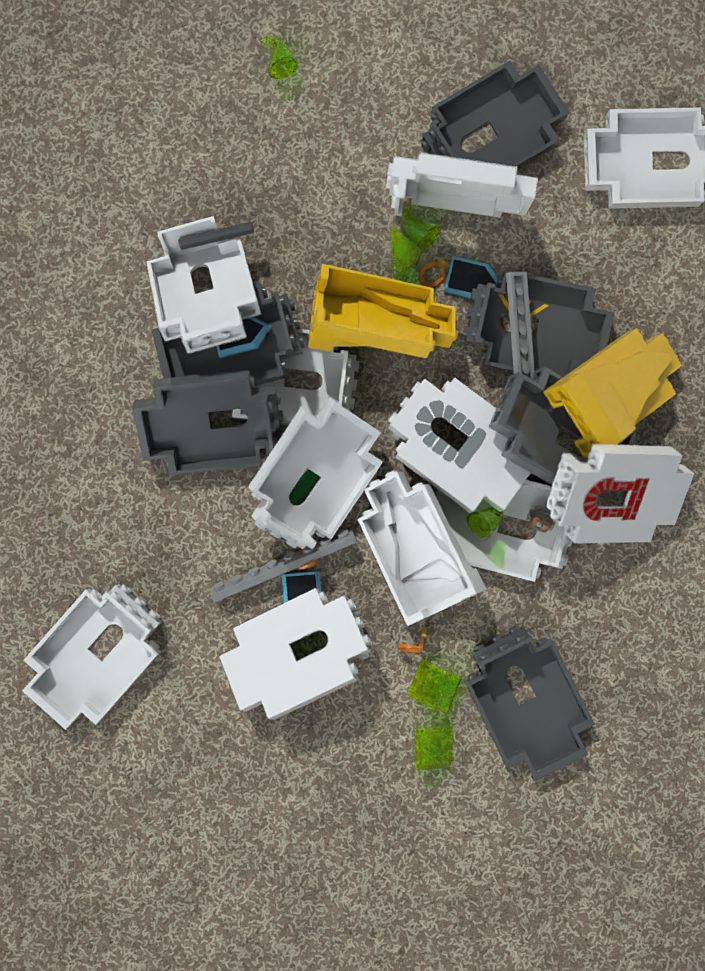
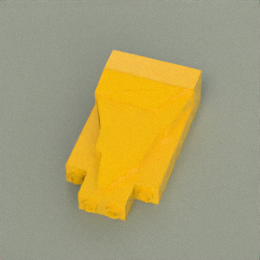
(378, 313)
(616, 388)

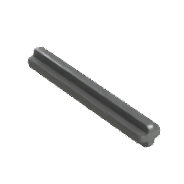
(216, 235)

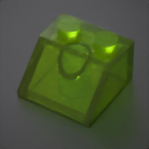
(403, 253)
(434, 686)
(433, 747)

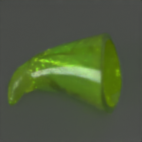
(279, 55)
(419, 230)
(484, 521)

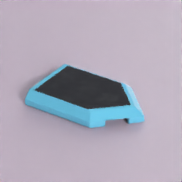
(466, 275)
(255, 331)
(299, 583)

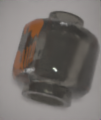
(540, 519)

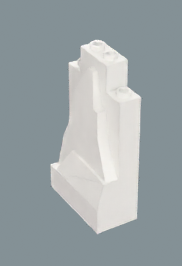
(416, 548)

